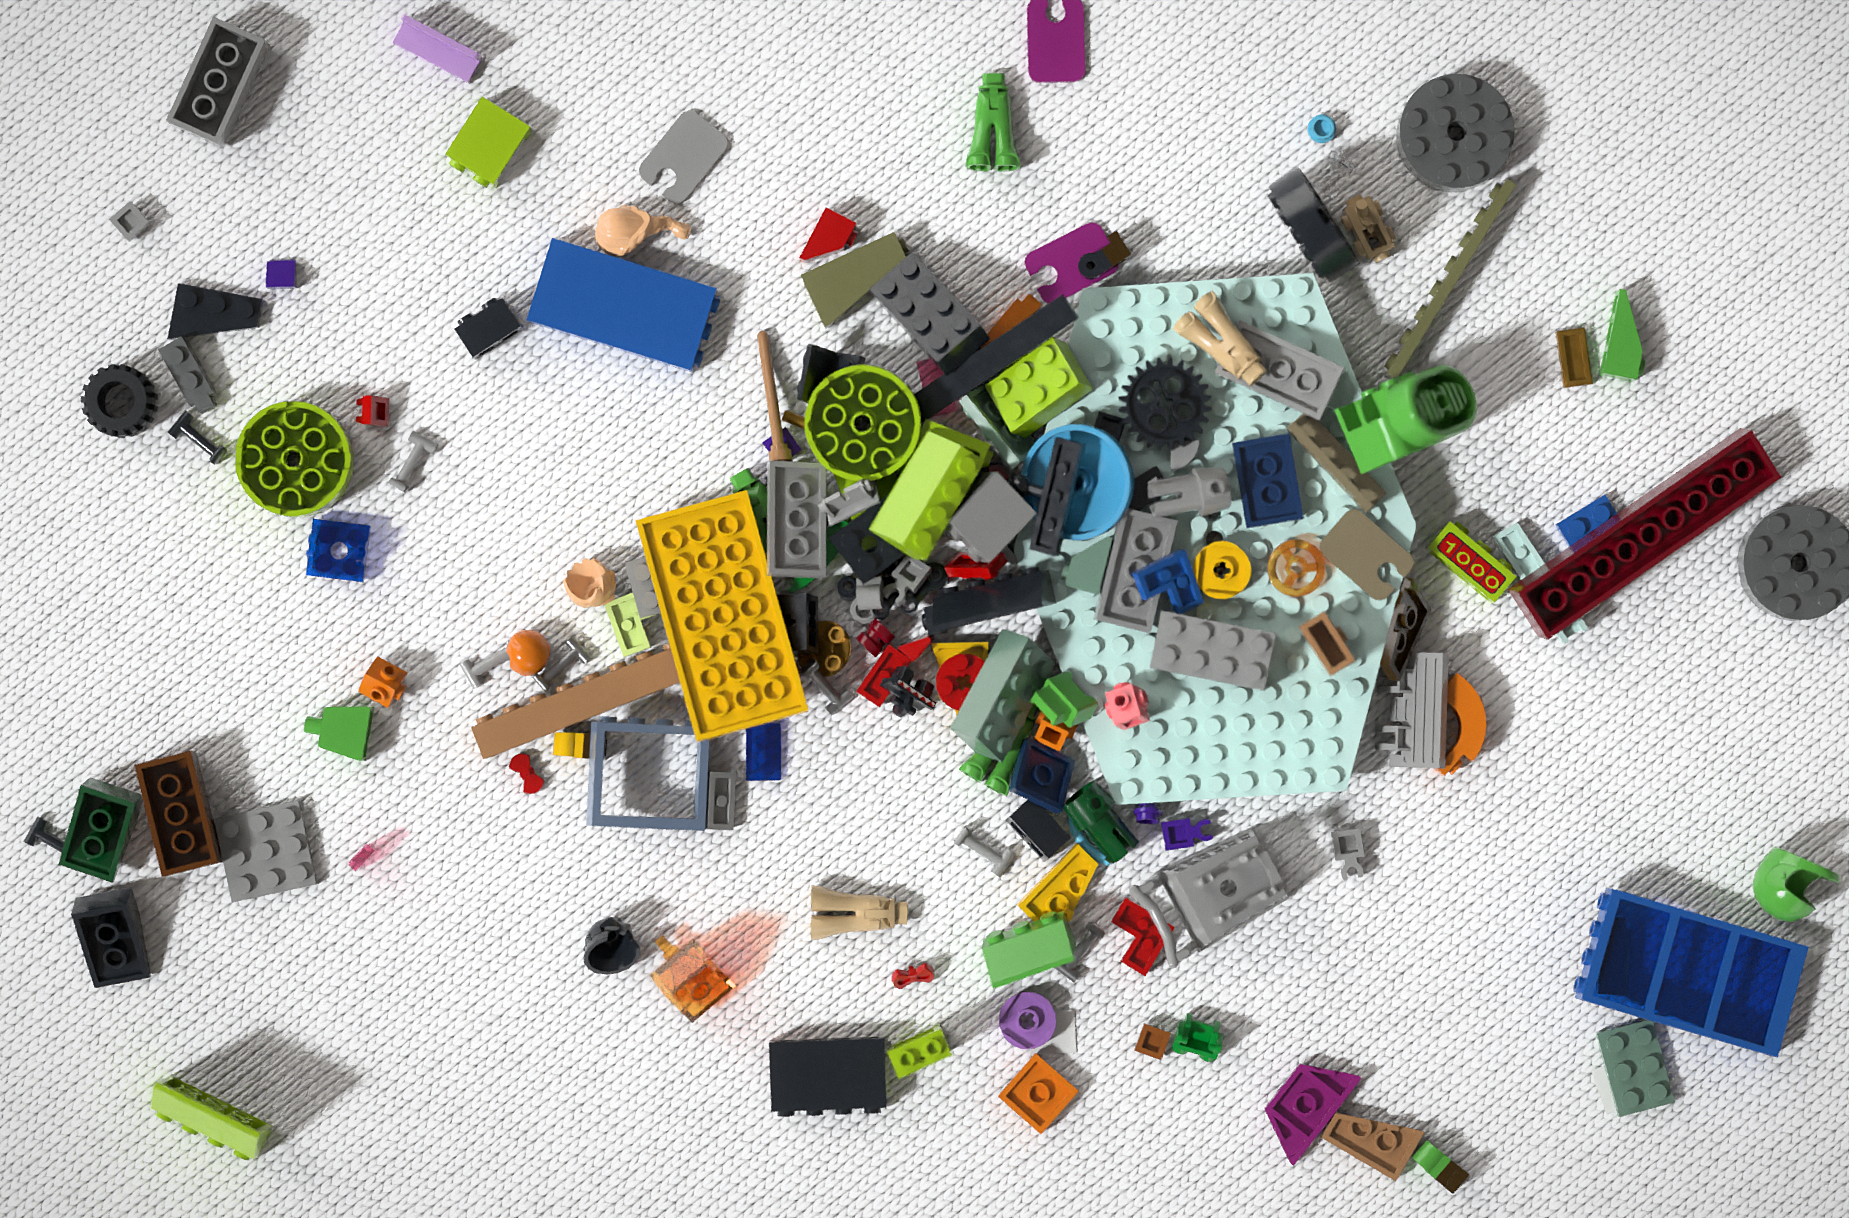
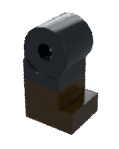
(1096, 264)

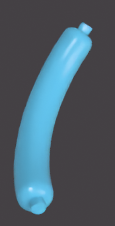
(1082, 841)

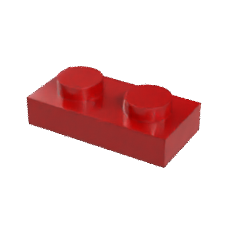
(965, 567)
(883, 668)

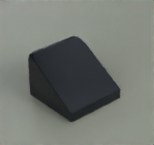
(1110, 424)

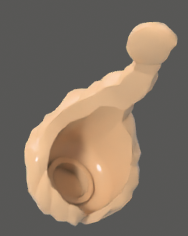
(625, 227)

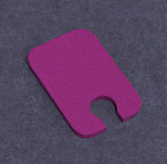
(1055, 48)
(1064, 256)

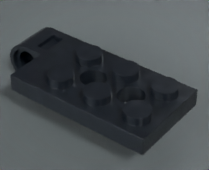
(849, 540)

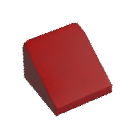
(916, 647)

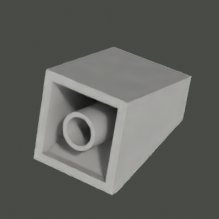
(988, 517)

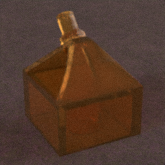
(690, 978)

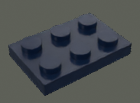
(1267, 480)

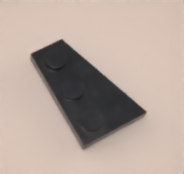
(210, 311)

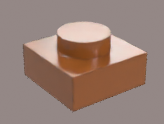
(1152, 1041)

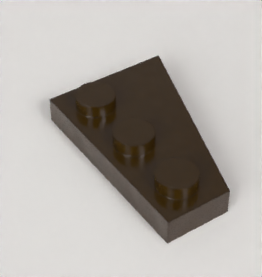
(1405, 629)

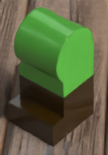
(1440, 1167)

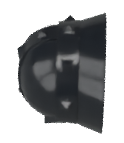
(610, 947)

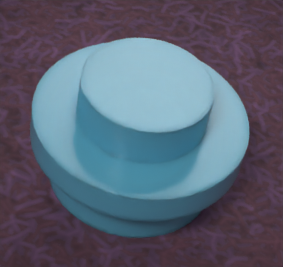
(1321, 129)

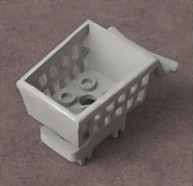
(1197, 897)

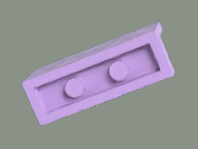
(437, 49)

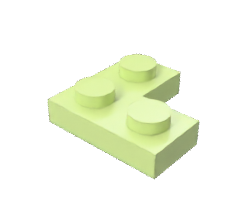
(627, 625)

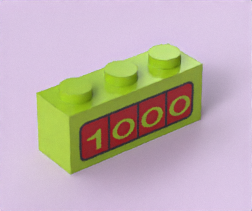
(1471, 561)

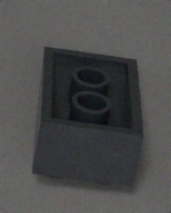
(111, 937)

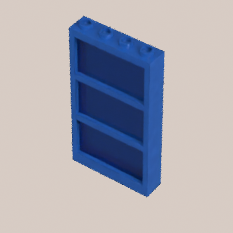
(1690, 972)

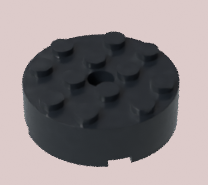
(1312, 225)

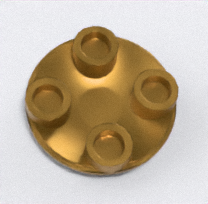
(833, 649)

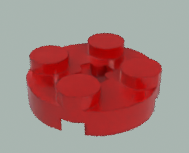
(949, 671)

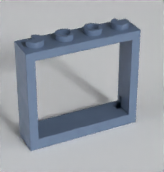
(595, 778)

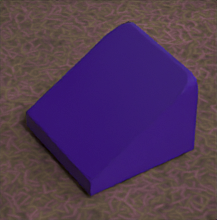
(281, 274)

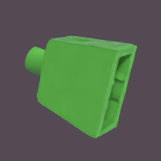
(343, 730)

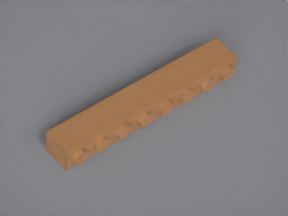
(575, 703)

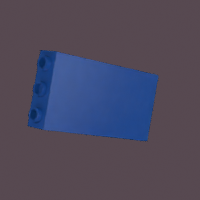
(623, 305)

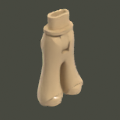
(1233, 352)
(870, 914)

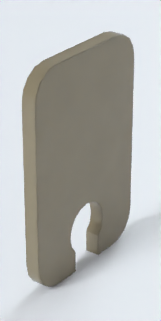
(1360, 548)

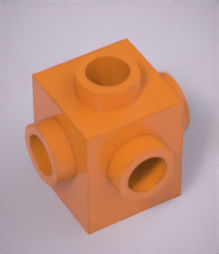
(383, 682)
(1053, 735)

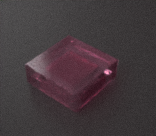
(362, 856)

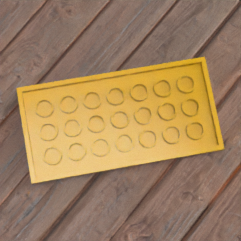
(721, 616)

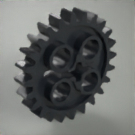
(1189, 394)

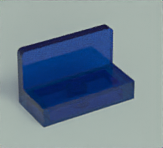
(763, 752)

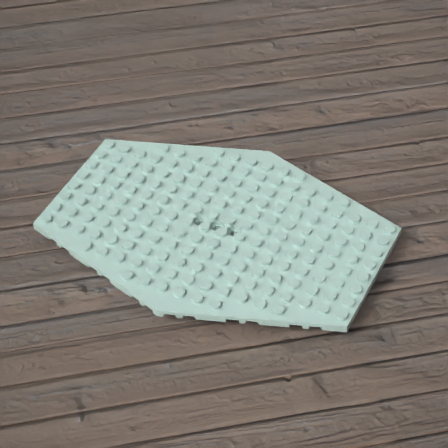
(1201, 732)

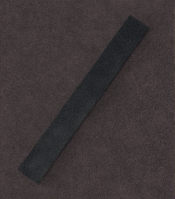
(996, 356)

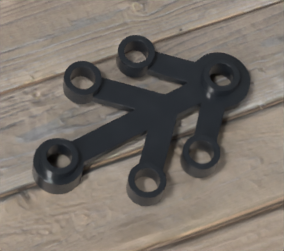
(916, 599)

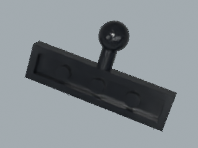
(1055, 495)

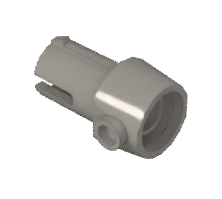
(1202, 490)

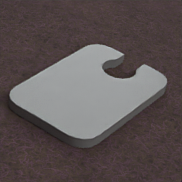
(689, 151)

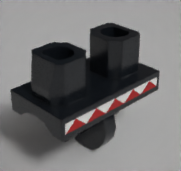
(905, 696)

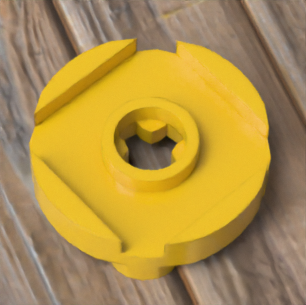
(1211, 557)

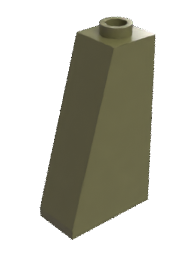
(847, 279)

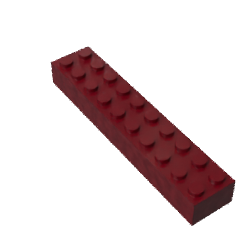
(1644, 533)

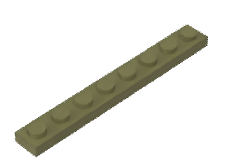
(1454, 269)

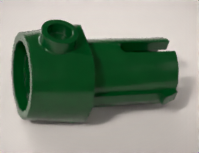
(1092, 811)

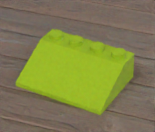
(209, 1116)

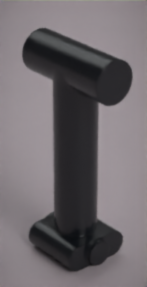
(182, 426)
(37, 832)

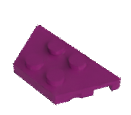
(1306, 1105)

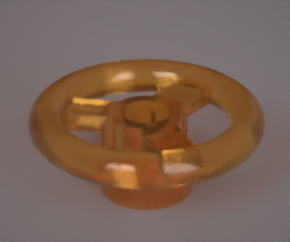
(1284, 549)

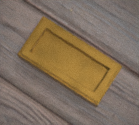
(1574, 357)

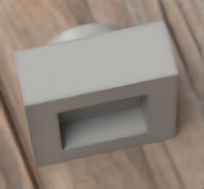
(129, 221)

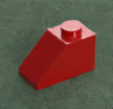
(829, 236)

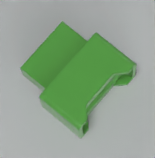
(1064, 701)

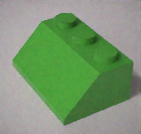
(1028, 948)

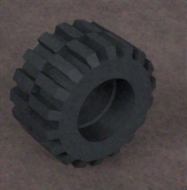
(95, 400)

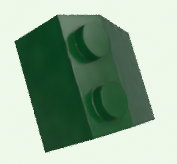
(100, 829)

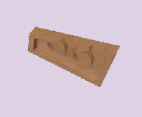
(1373, 1142)

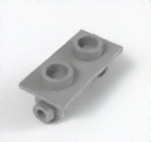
(854, 500)

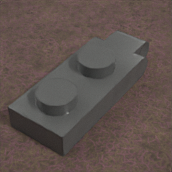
(189, 374)

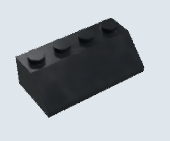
(992, 600)

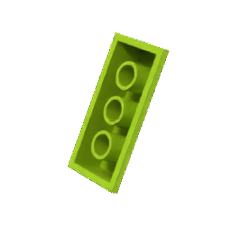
(926, 495)

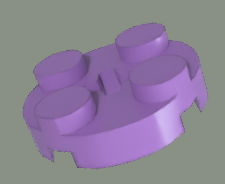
(1011, 1023)

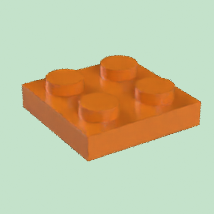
(1038, 1093)

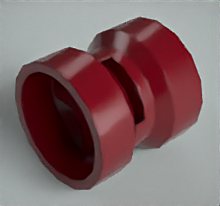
(875, 637)

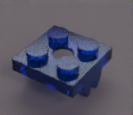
(324, 536)

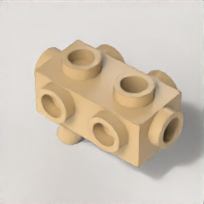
(1364, 220)

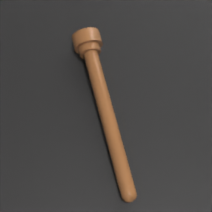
(779, 450)

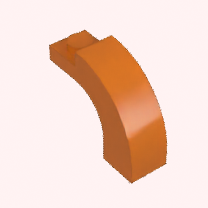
(1471, 723)

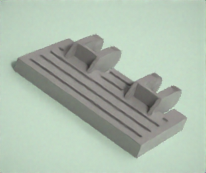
(1420, 711)

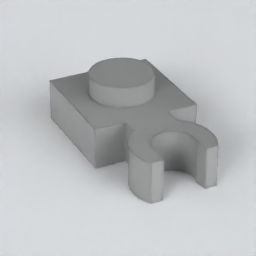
(908, 576)
(1348, 847)

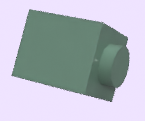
(1088, 567)

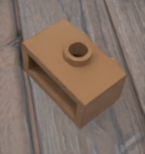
(1327, 643)

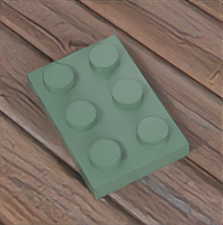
(981, 408)
(1635, 1067)

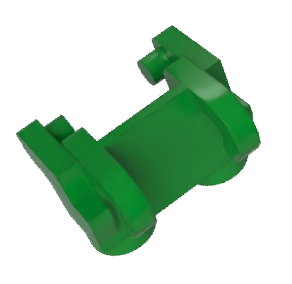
(1198, 1038)

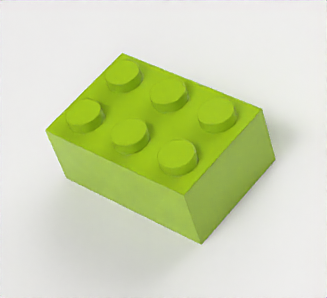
(1038, 387)

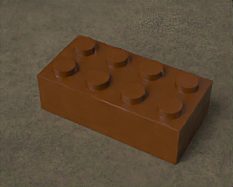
(178, 813)

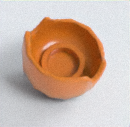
(528, 652)

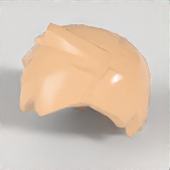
(590, 583)

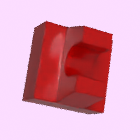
(374, 411)

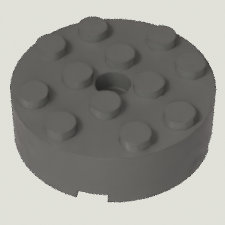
(1473, 109)
(1767, 568)

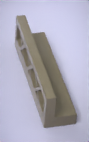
(1336, 461)

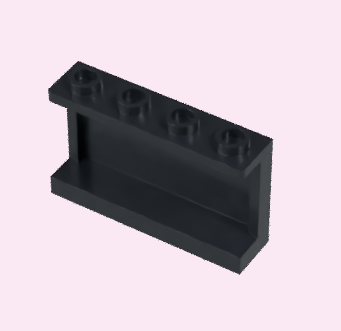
(827, 1075)

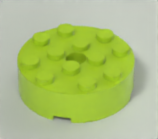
(867, 392)
(324, 463)

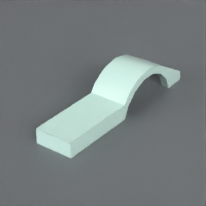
(1525, 559)

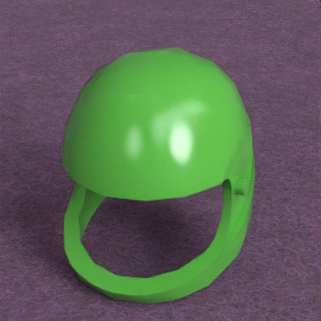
(1782, 884)

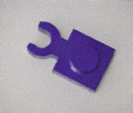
(1180, 833)

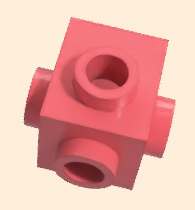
(1127, 705)

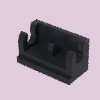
(1038, 829)

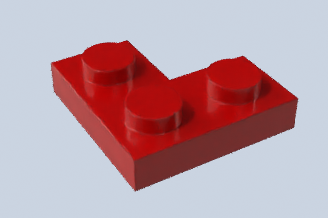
(1147, 939)

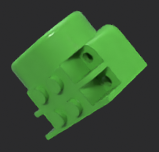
(1407, 415)

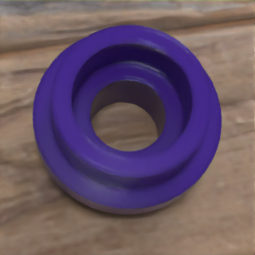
(1147, 813)

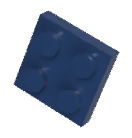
(1042, 775)

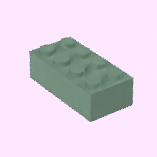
(1002, 695)

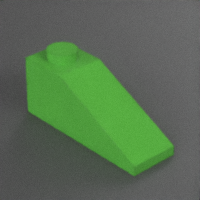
(1622, 345)

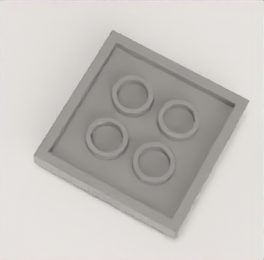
(265, 851)

